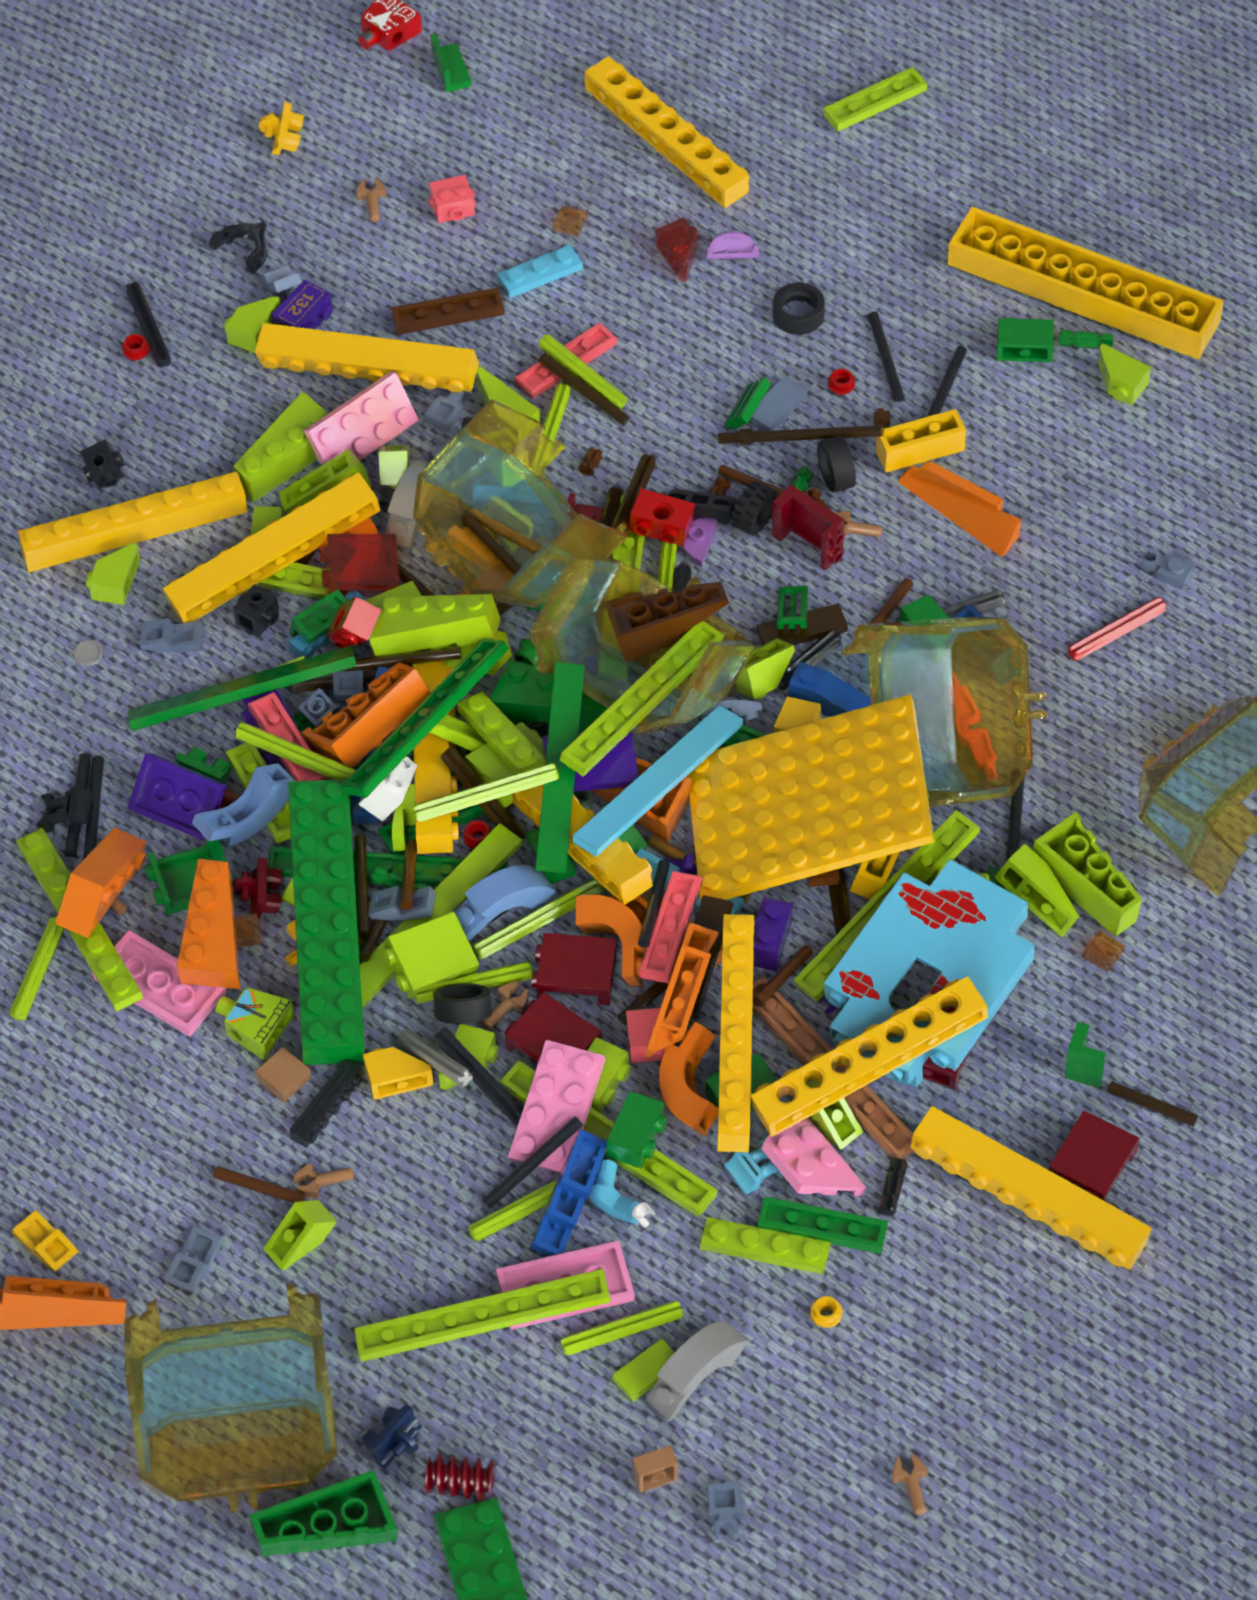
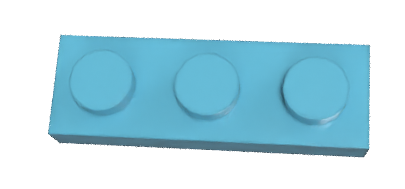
(540, 271)

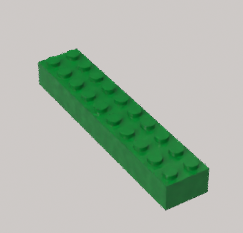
(325, 923)

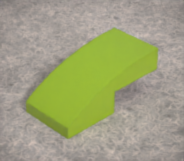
(403, 816)

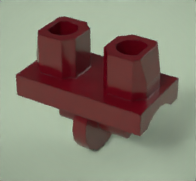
(255, 888)

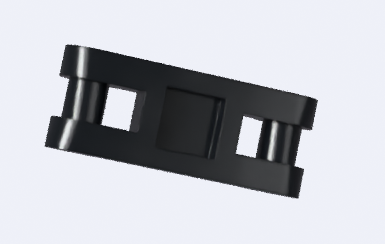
(708, 505)

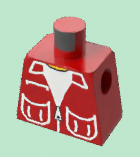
(389, 24)

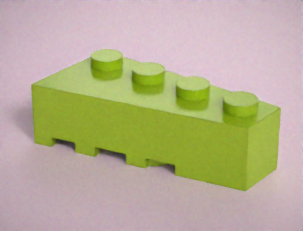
(280, 449)
(433, 622)
(1089, 875)

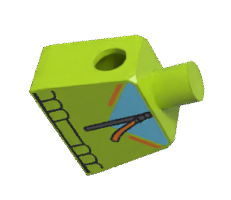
(256, 1019)

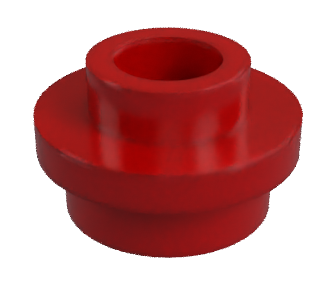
(131, 343)
(841, 376)
(475, 828)

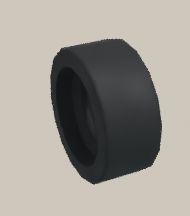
(798, 324)
(836, 464)
(462, 1003)

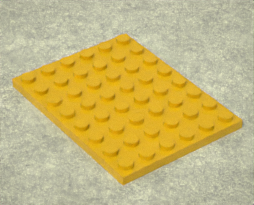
(810, 800)

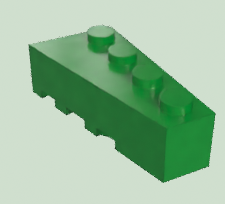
(527, 696)
(328, 1518)

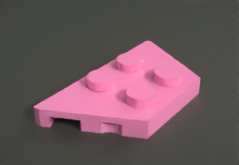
(810, 1161)

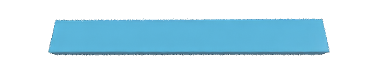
(657, 781)

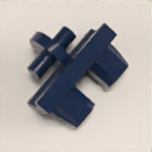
(396, 1436)

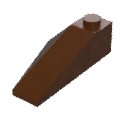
(654, 620)

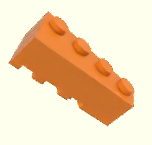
(368, 716)
(666, 813)
(100, 880)
(209, 936)

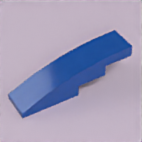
(569, 1194)

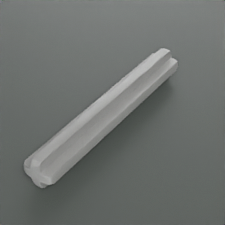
(434, 1057)

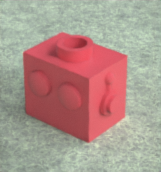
(451, 198)
(639, 1030)

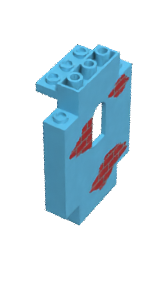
(953, 926)

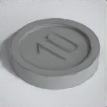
(88, 653)

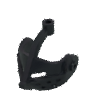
(252, 231)

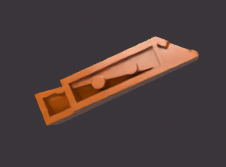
(965, 505)
(682, 988)
(57, 1303)

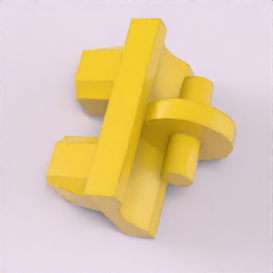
(279, 127)

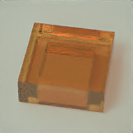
(570, 221)
(1103, 951)

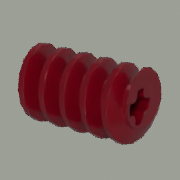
(459, 1477)

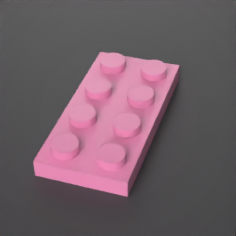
(363, 421)
(163, 993)
(559, 1091)
(603, 1256)

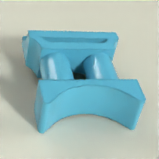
(745, 1170)

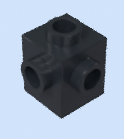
(103, 464)
(256, 610)

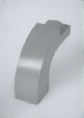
(402, 505)
(699, 1356)

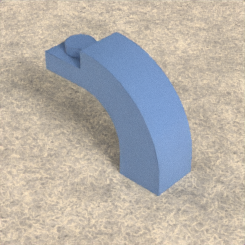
(251, 811)
(499, 892)

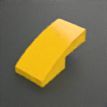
(44, 1241)

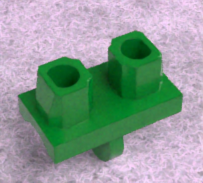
(196, 759)

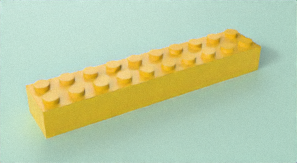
(1085, 282)

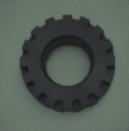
(754, 508)

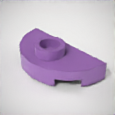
(732, 245)
(700, 539)

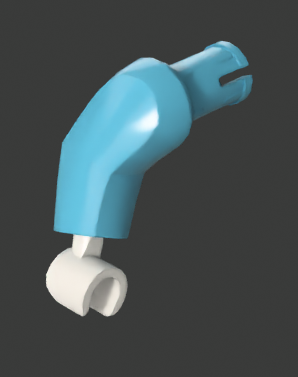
(609, 1200)

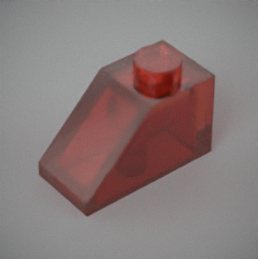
(678, 246)

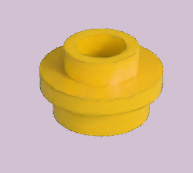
(826, 1303)

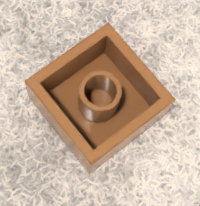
(283, 1074)
(655, 1468)

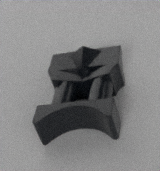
(75, 809)

